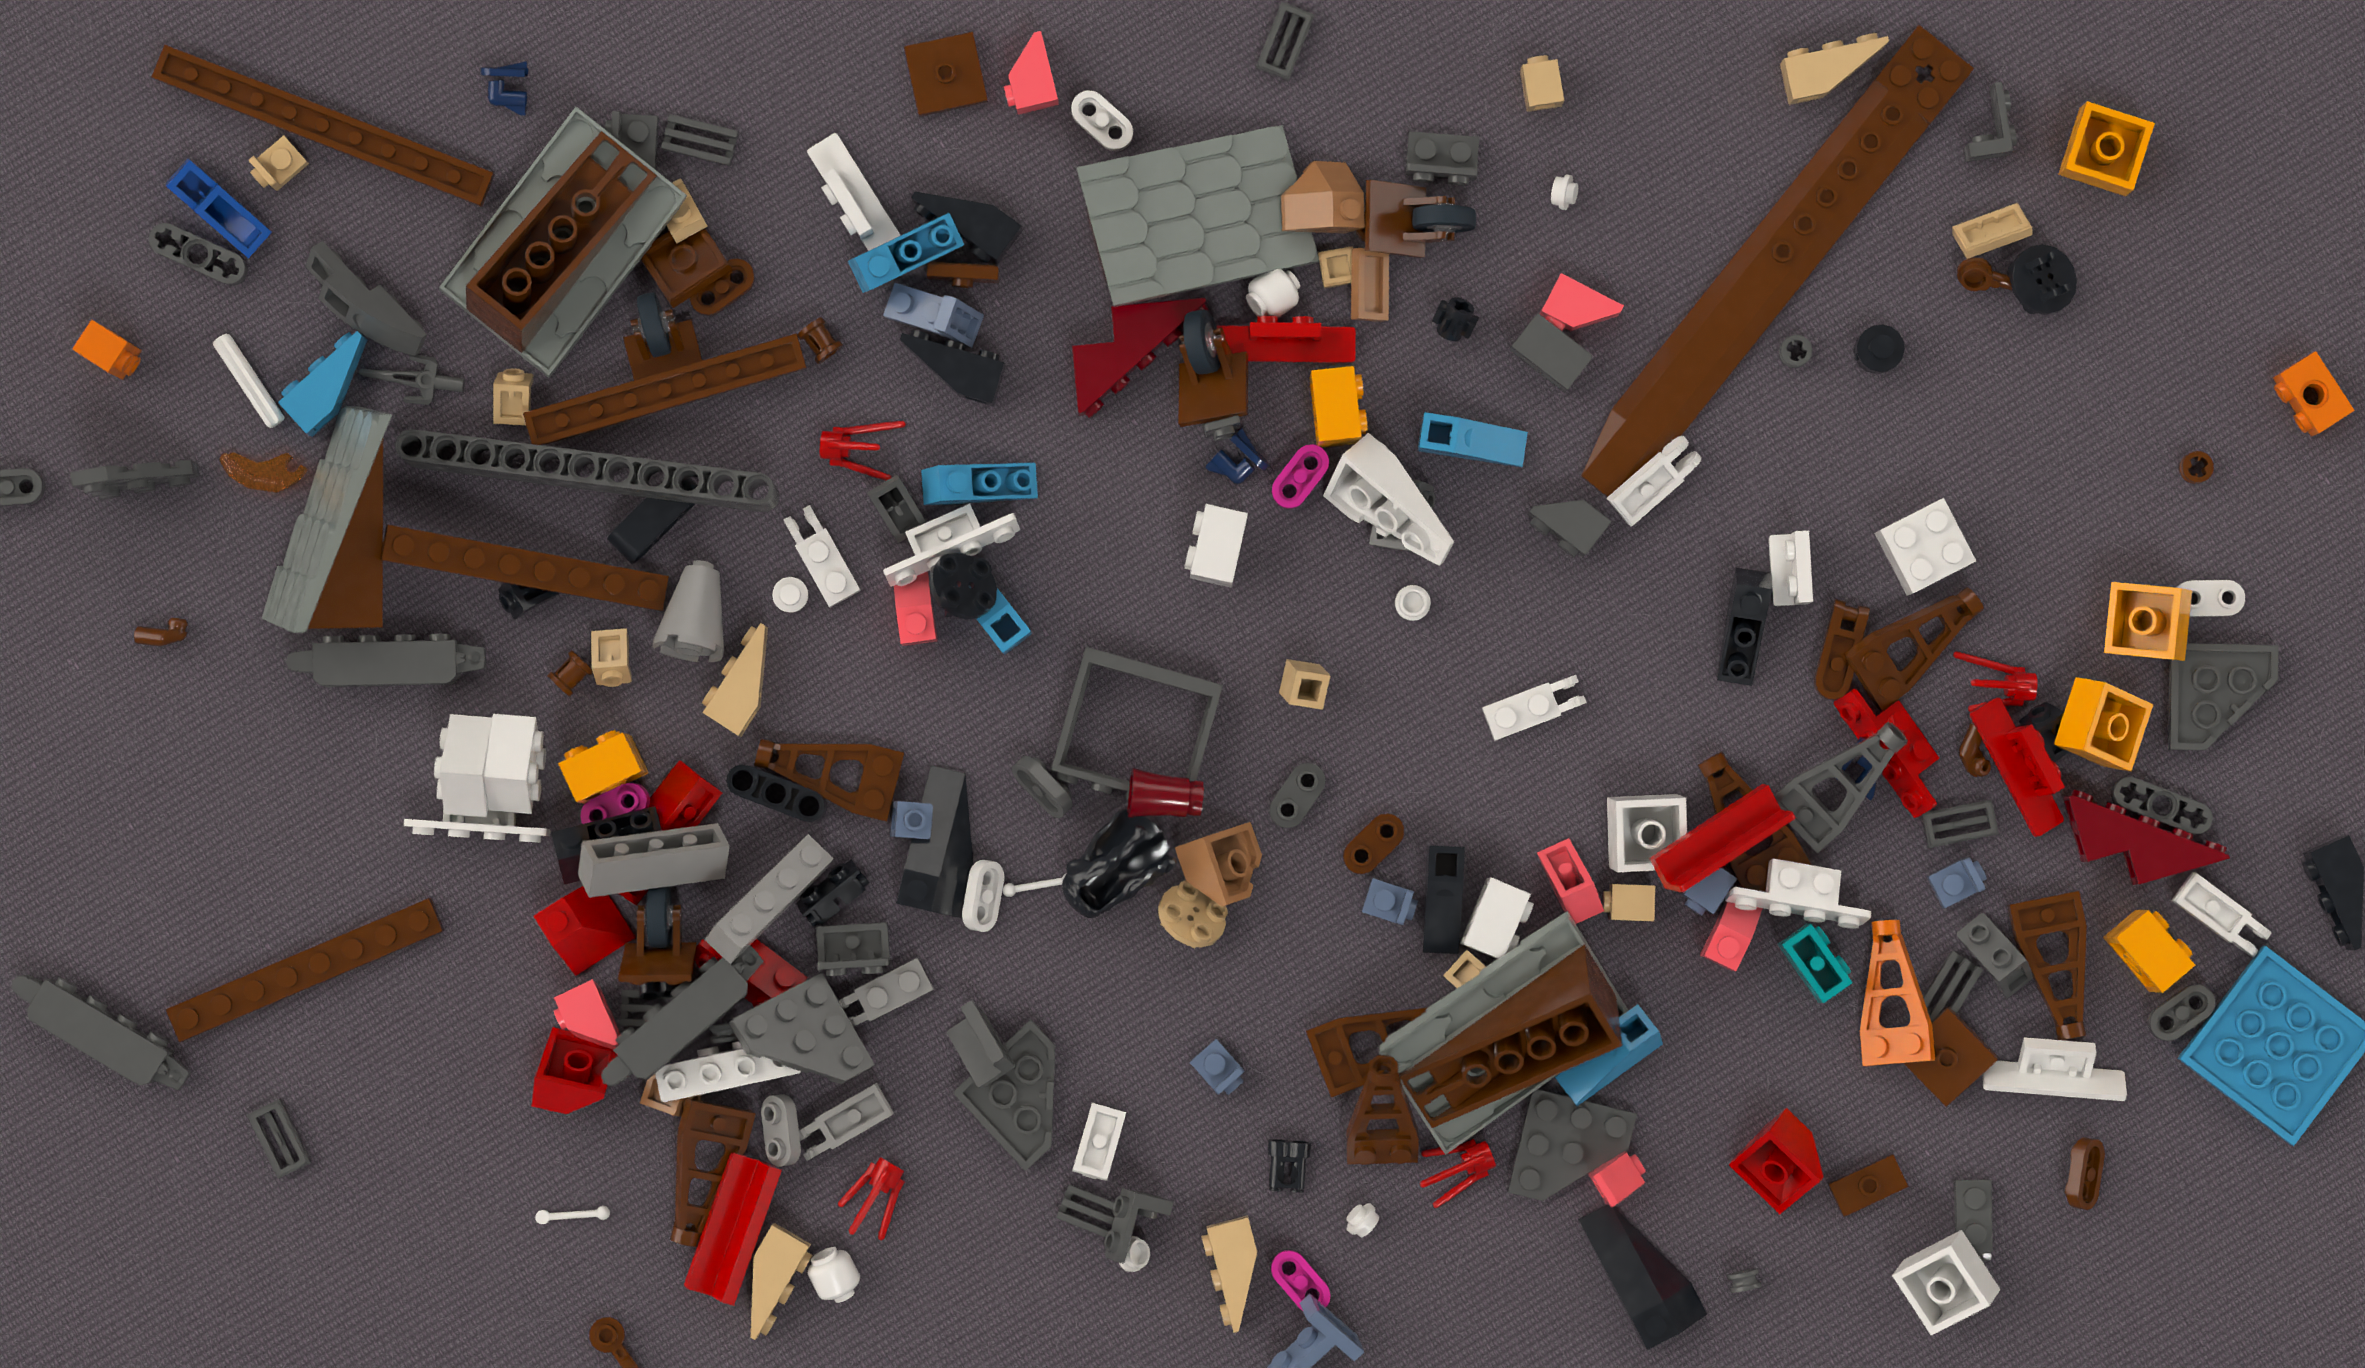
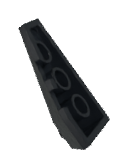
(940, 866)
(1647, 1284)

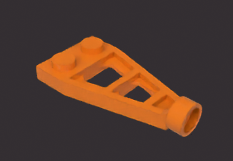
(1895, 1044)

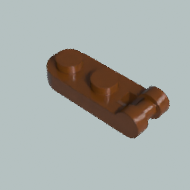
(1833, 671)

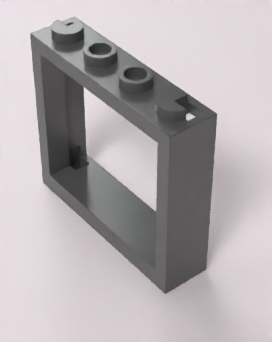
(1091, 657)

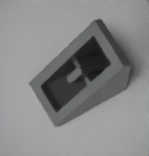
(896, 507)

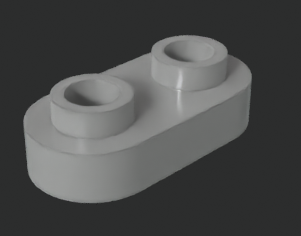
(780, 1130)

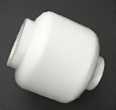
(1273, 293)
(833, 1274)

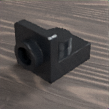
(520, 599)
(2046, 721)

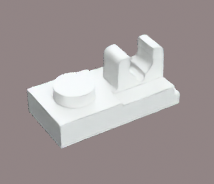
(1099, 1142)

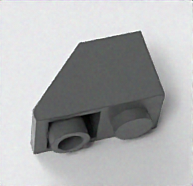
(1572, 522)

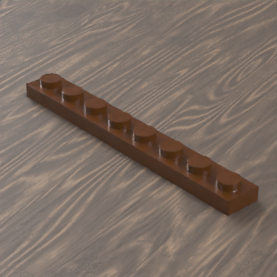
(665, 390)
(524, 567)
(304, 970)

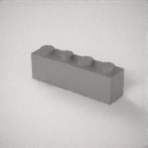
(653, 860)
(769, 899)

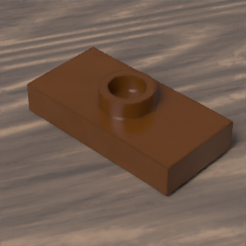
(963, 274)
(1867, 1185)

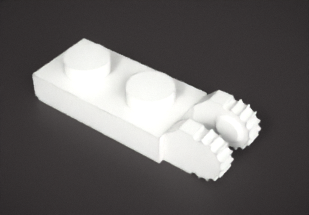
(1653, 481)
(823, 560)
(1529, 708)
(2218, 912)

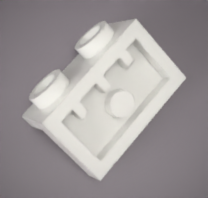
(1790, 569)

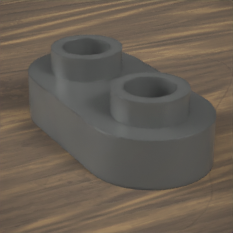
(11, 487)
(1046, 791)
(1297, 795)
(2180, 1013)

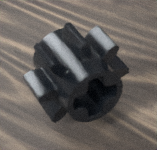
(1455, 319)

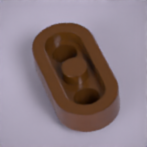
(724, 289)
(1373, 843)
(2085, 1173)

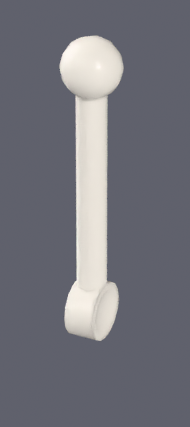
(1010, 889)
(544, 1216)

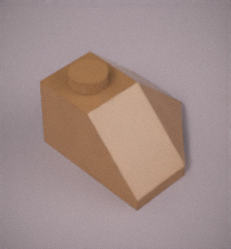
(1324, 200)
(1222, 863)

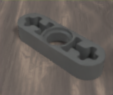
(178, 235)
(2182, 823)

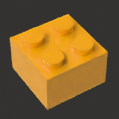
(2106, 148)
(1336, 406)
(2148, 621)
(2103, 724)
(603, 766)
(2150, 950)

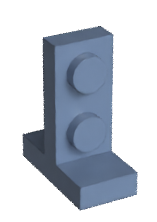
(934, 314)
(1318, 1339)

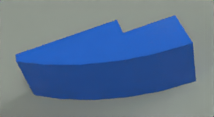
(218, 208)

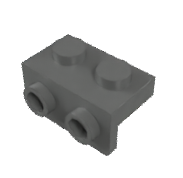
(852, 947)

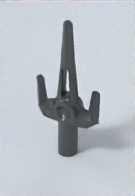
(426, 380)

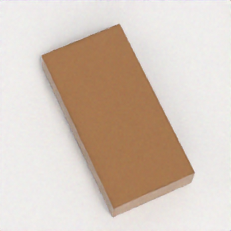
(1369, 286)

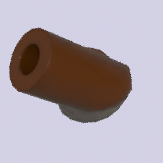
(160, 637)
(1971, 754)

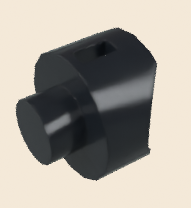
(1879, 349)

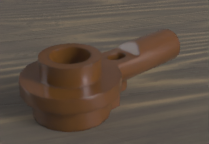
(1977, 275)
(608, 1336)

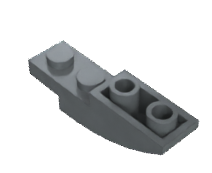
(369, 312)

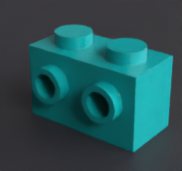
(1815, 963)

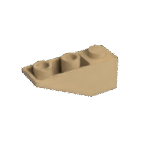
(1817, 73)
(741, 691)
(1235, 1258)
(773, 1269)

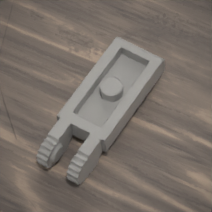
(889, 991)
(848, 1119)

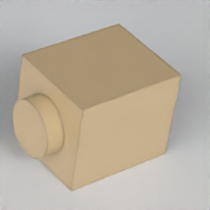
(1541, 83)
(1304, 684)
(1629, 902)

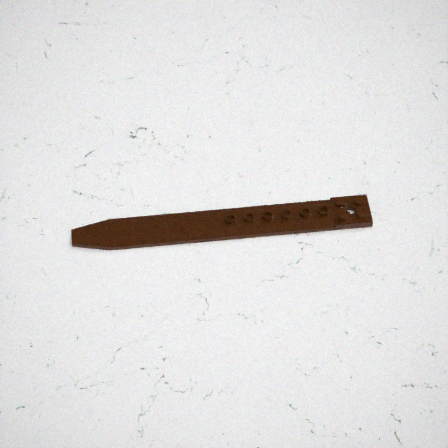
(1776, 259)

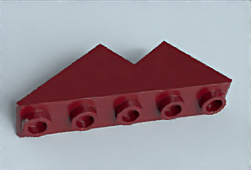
(1137, 334)
(2146, 848)

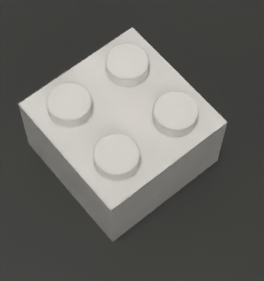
(1217, 546)
(1925, 547)
(513, 763)
(463, 765)
(1642, 828)
(1496, 918)
(1946, 1282)

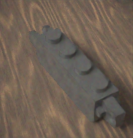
(388, 663)
(683, 1019)
(99, 1033)

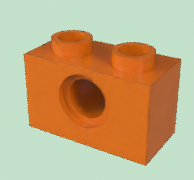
(108, 350)
(2331, 402)

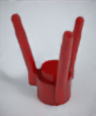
(836, 445)
(2018, 685)
(1476, 1160)
(884, 1177)

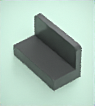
(1551, 353)
(980, 1046)

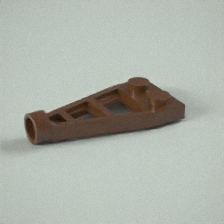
(1874, 665)
(877, 782)
(1749, 870)
(2046, 916)
(1334, 1053)
(711, 1123)
(1382, 1145)

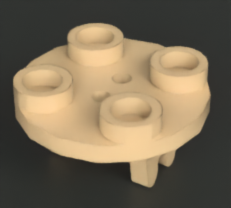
(1188, 903)

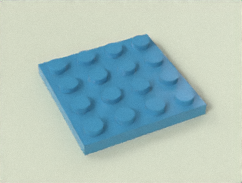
(2277, 1045)

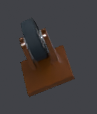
(1400, 214)
(659, 340)
(1212, 378)
(659, 960)

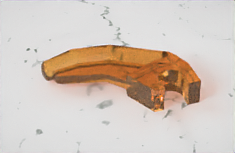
(262, 476)

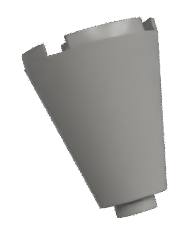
(693, 616)

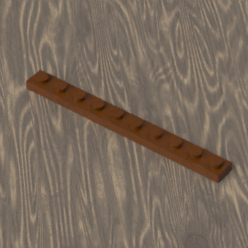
(323, 125)

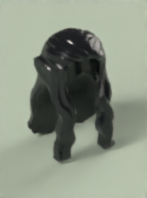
(1116, 864)

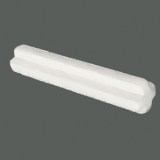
(248, 380)

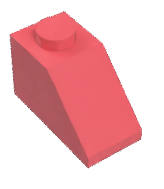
(1031, 79)
(1577, 306)
(915, 612)
(1570, 881)
(1731, 936)
(587, 1015)
(1618, 1178)

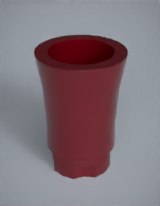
(1163, 795)

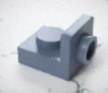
(911, 820)
(1957, 881)
(1389, 902)
(1218, 1068)

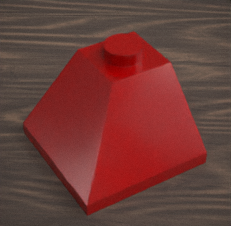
(584, 928)
(570, 1073)
(1780, 1161)

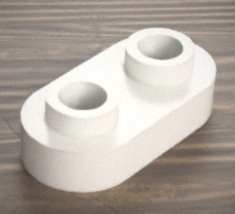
(1102, 121)
(2210, 597)
(983, 895)

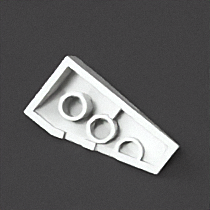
(1377, 489)

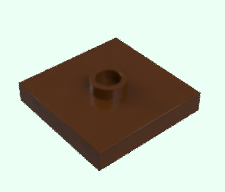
(945, 74)
(685, 266)
(1958, 1058)

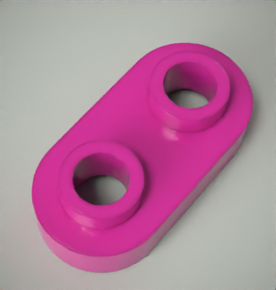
(1299, 476)
(612, 802)
(1300, 1280)

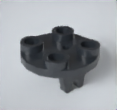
(2036, 264)
(950, 585)

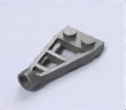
(1813, 819)

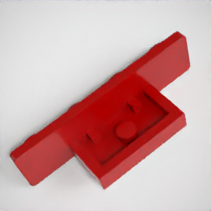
(1292, 342)
(1905, 764)
(2022, 764)
(769, 979)

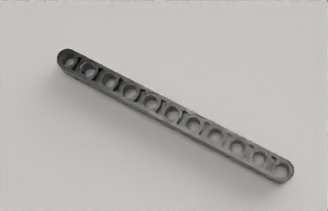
(572, 462)

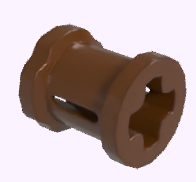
(820, 340)
(570, 673)

